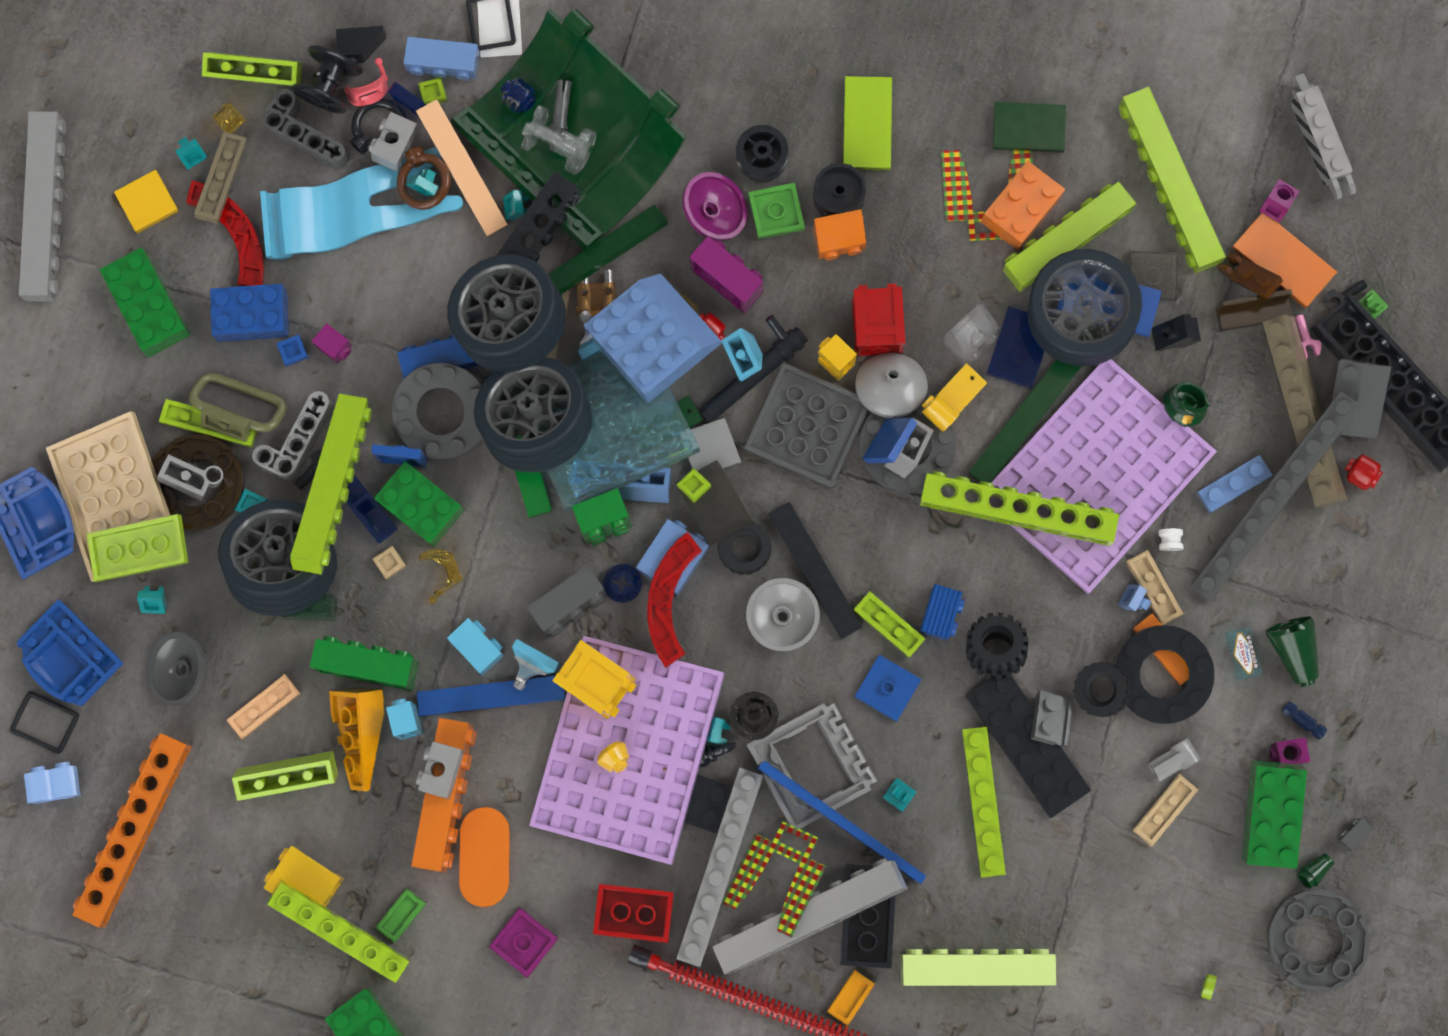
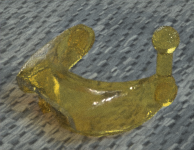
(446, 560)

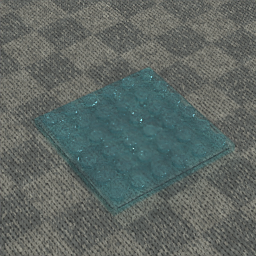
(625, 436)

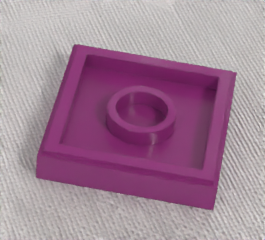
(523, 942)

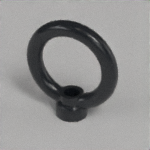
(361, 141)

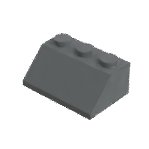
(1367, 386)

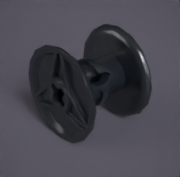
(327, 79)

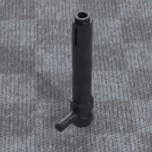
(782, 350)

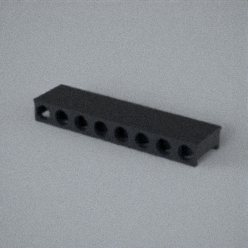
(1410, 395)

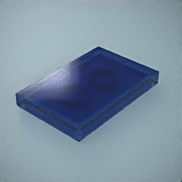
(1016, 351)

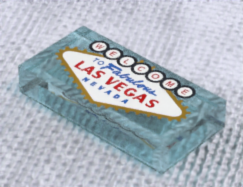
(1243, 653)

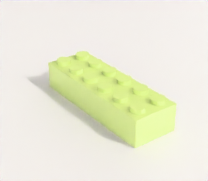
(977, 969)

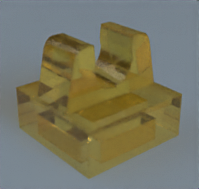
(228, 118)

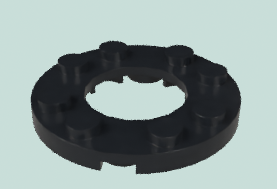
(1197, 660)

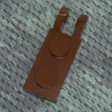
(1251, 276)

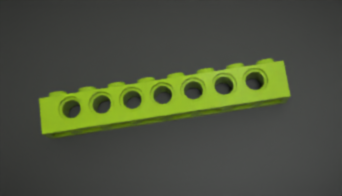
(1105, 517)

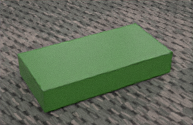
(400, 915)

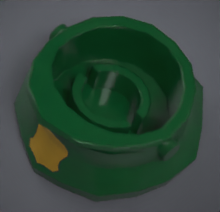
(1186, 404)

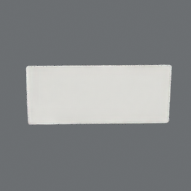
(495, 27)

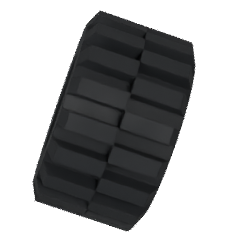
(1001, 628)

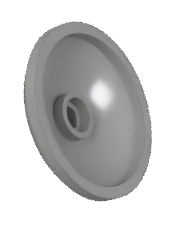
(887, 395)
(785, 597)

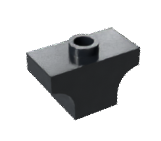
(1176, 333)

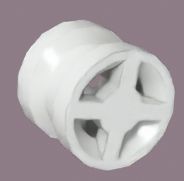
(1171, 539)

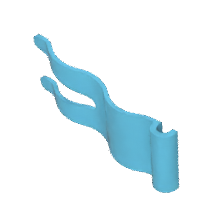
(339, 212)

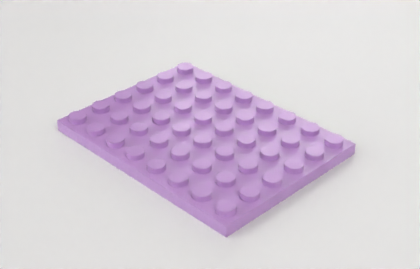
(1110, 451)
(662, 726)

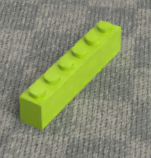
(1071, 234)

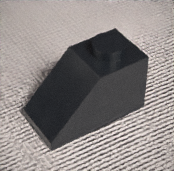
(359, 42)

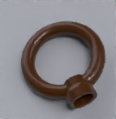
(416, 158)

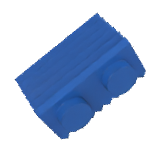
(941, 612)

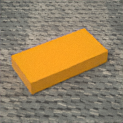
(850, 997)

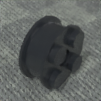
(762, 166)

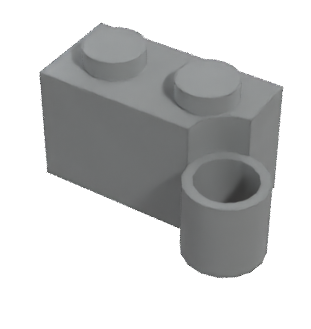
(187, 477)

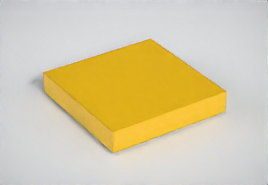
(146, 201)

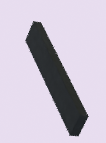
(815, 570)

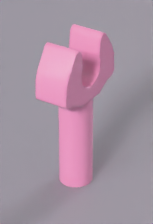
(1305, 337)

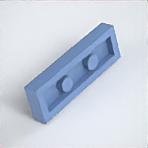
(1234, 484)

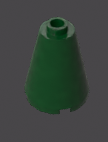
(1296, 648)

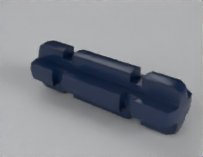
(1304, 720)

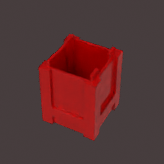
(878, 320)

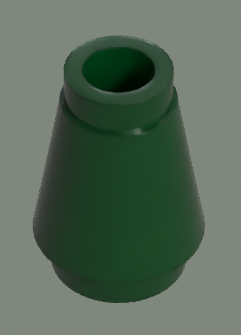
(1315, 870)

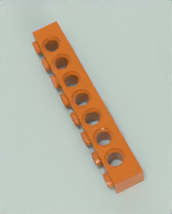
(133, 845)

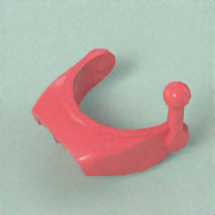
(355, 95)

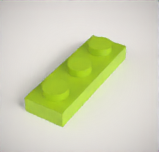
(889, 624)

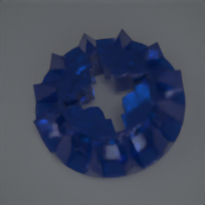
(628, 592)

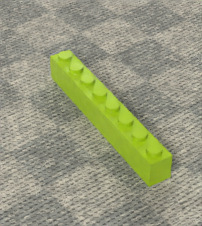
(1171, 180)
(330, 484)

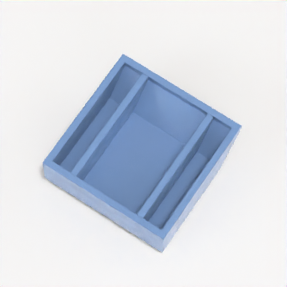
(651, 335)

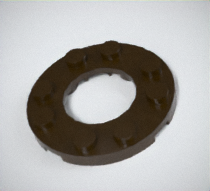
(228, 493)

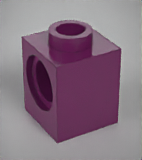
(1279, 201)
(332, 343)
(1299, 749)

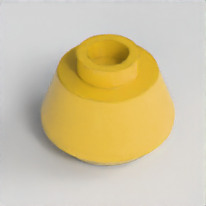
(614, 757)

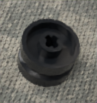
(842, 179)

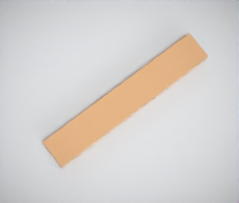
(461, 168)

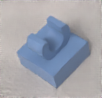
(1134, 598)

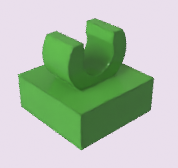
(1373, 304)

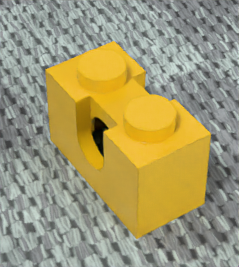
(836, 356)

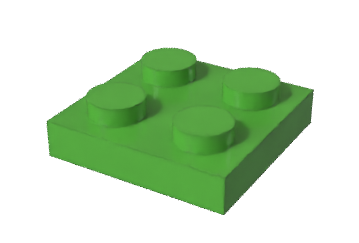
(776, 211)

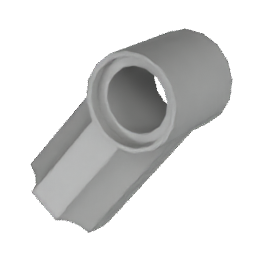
(1179, 757)

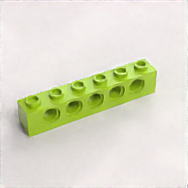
(337, 931)

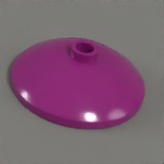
(722, 201)

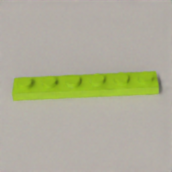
(983, 802)

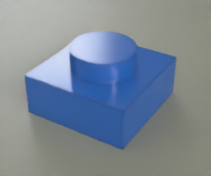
(292, 350)

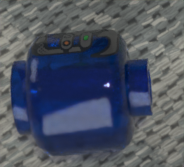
(518, 95)

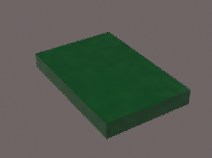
(1029, 127)

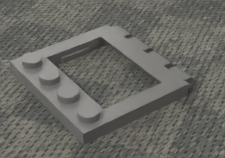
(838, 737)

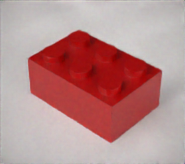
(633, 913)

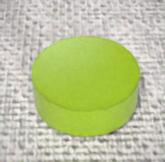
(1208, 986)

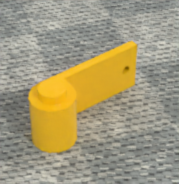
(953, 398)

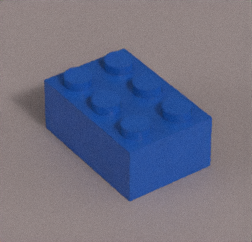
(249, 312)

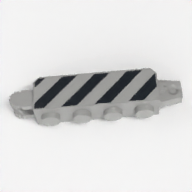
(1321, 136)

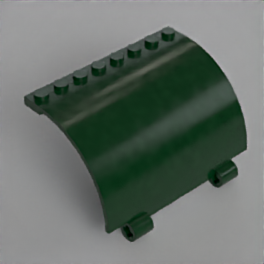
(631, 127)

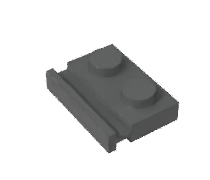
(1051, 719)

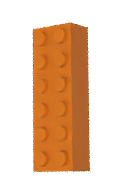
(440, 814)

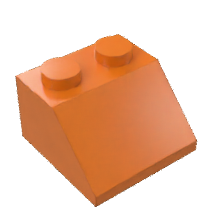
(839, 235)

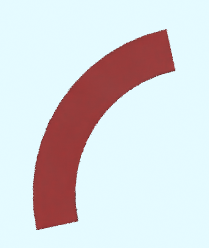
(244, 235)
(661, 598)

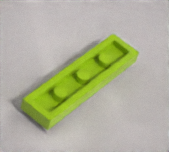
(189, 419)

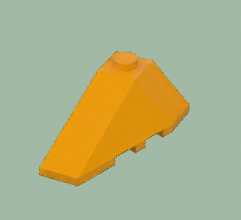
(359, 721)

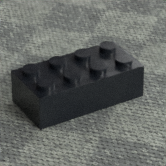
(868, 934)

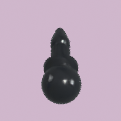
(711, 754)

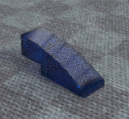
(369, 511)

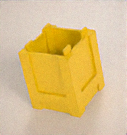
(595, 680)

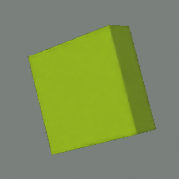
(432, 90)
(693, 485)

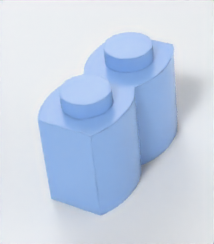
(52, 784)

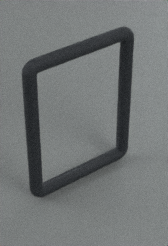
(494, 45)
(34, 740)

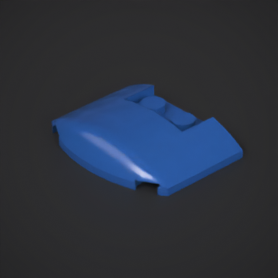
(34, 522)
(67, 655)

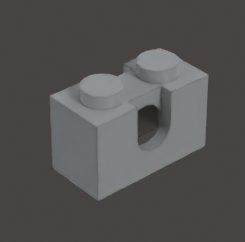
(393, 154)
(444, 784)

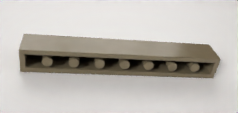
(1302, 404)

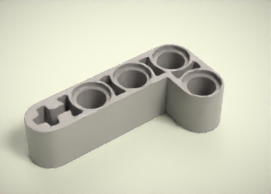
(297, 434)

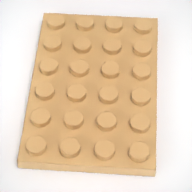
(107, 479)

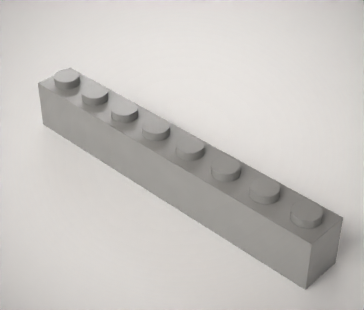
(41, 206)
(719, 867)
(822, 911)

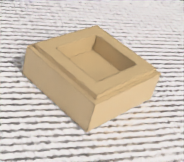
(389, 562)

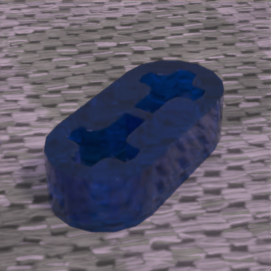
(405, 98)

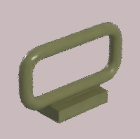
(227, 421)

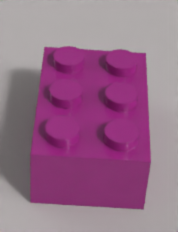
(726, 274)

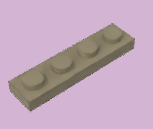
(220, 177)

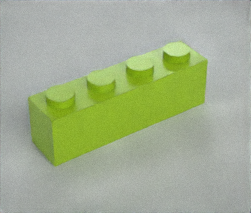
(251, 68)
(285, 775)

